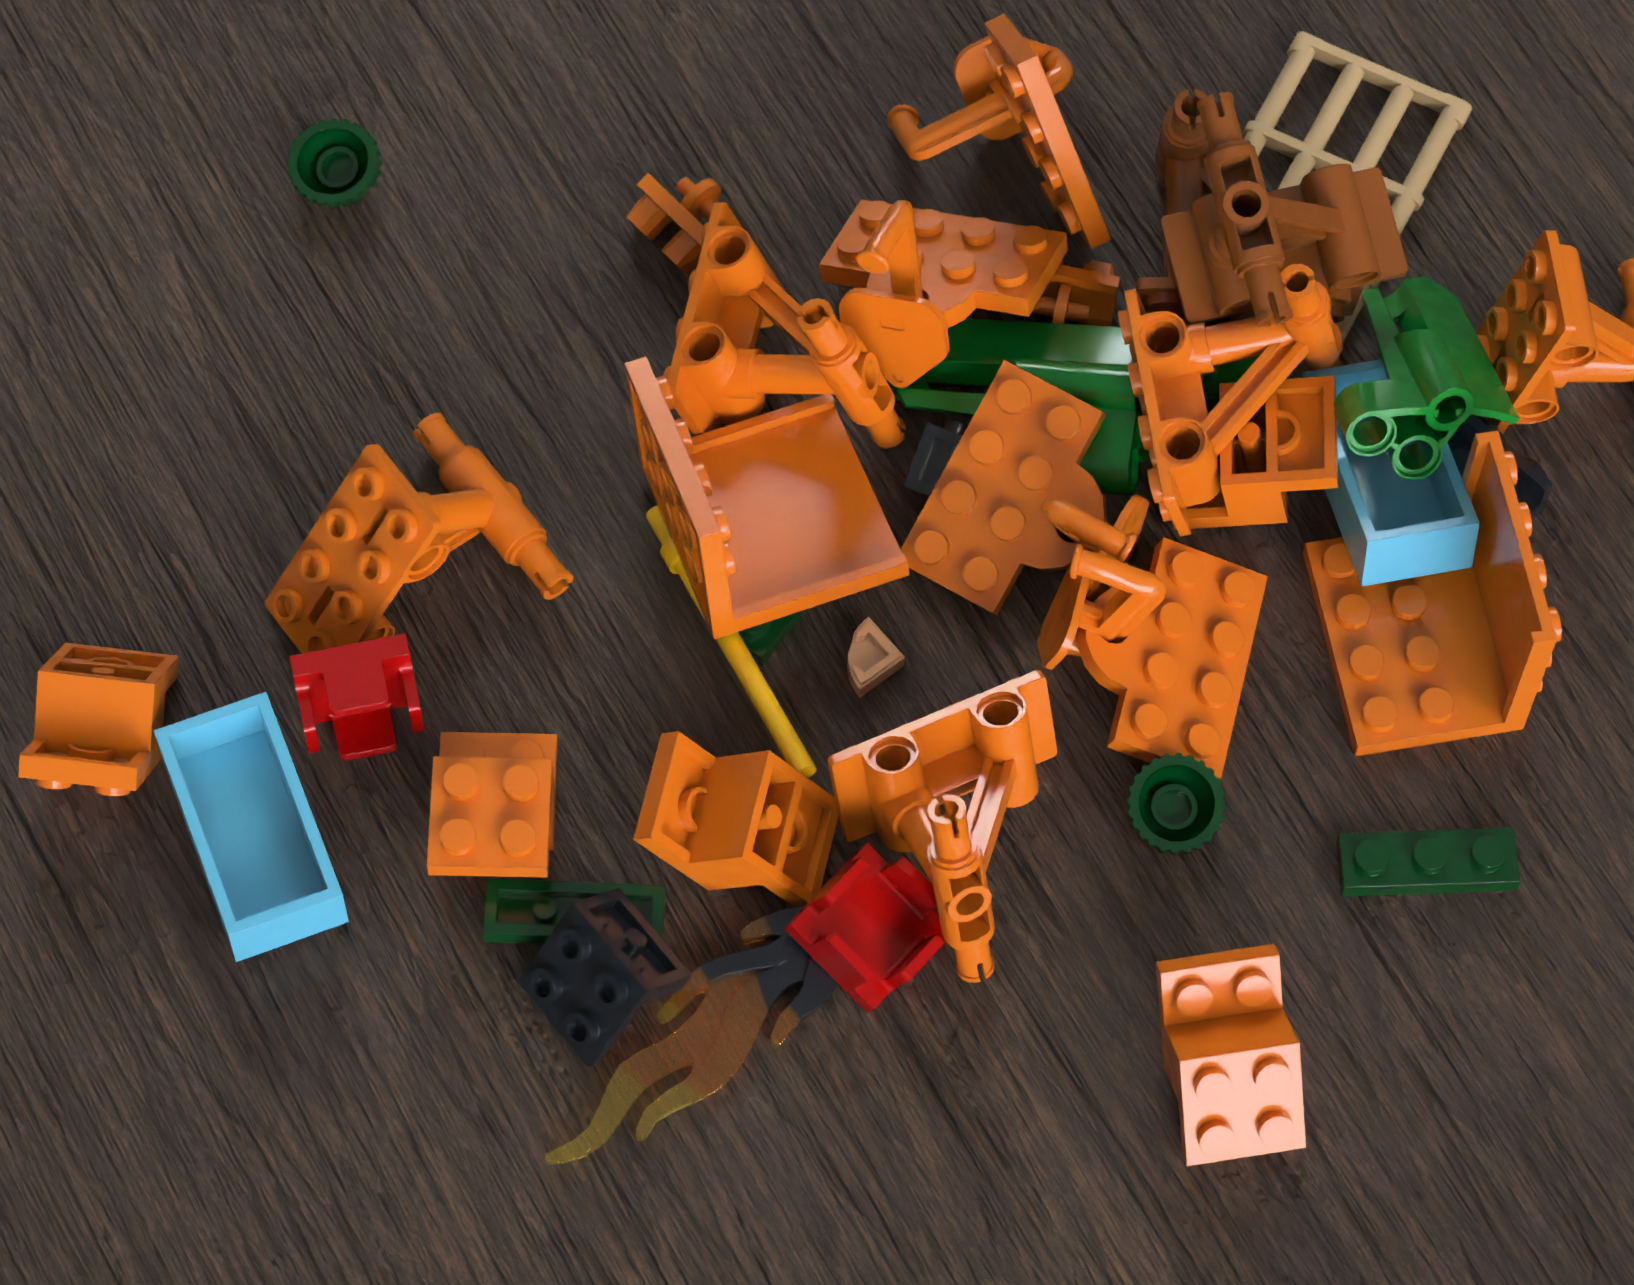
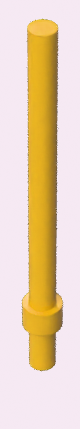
(743, 666)

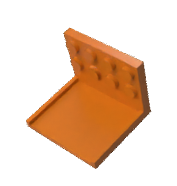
(763, 508)
(1445, 648)

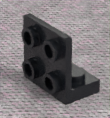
(600, 972)

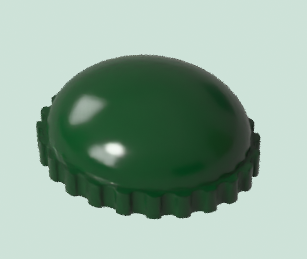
(334, 163)
(1176, 804)

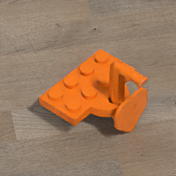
(1006, 91)
(929, 272)
(1013, 493)
(1163, 643)

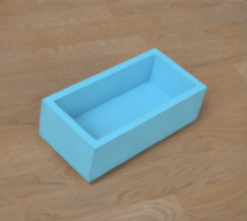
(1395, 523)
(251, 826)

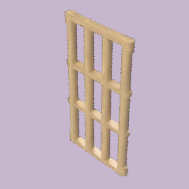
(1310, 152)

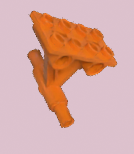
(1552, 335)
(1170, 374)
(722, 376)
(389, 535)
(905, 775)

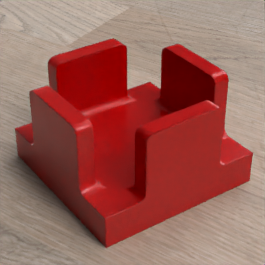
(355, 692)
(870, 926)

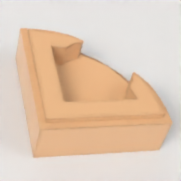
(871, 658)

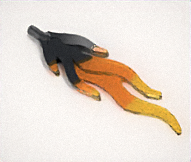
(717, 1036)

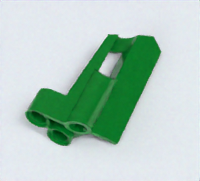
(1075, 358)
(1433, 381)

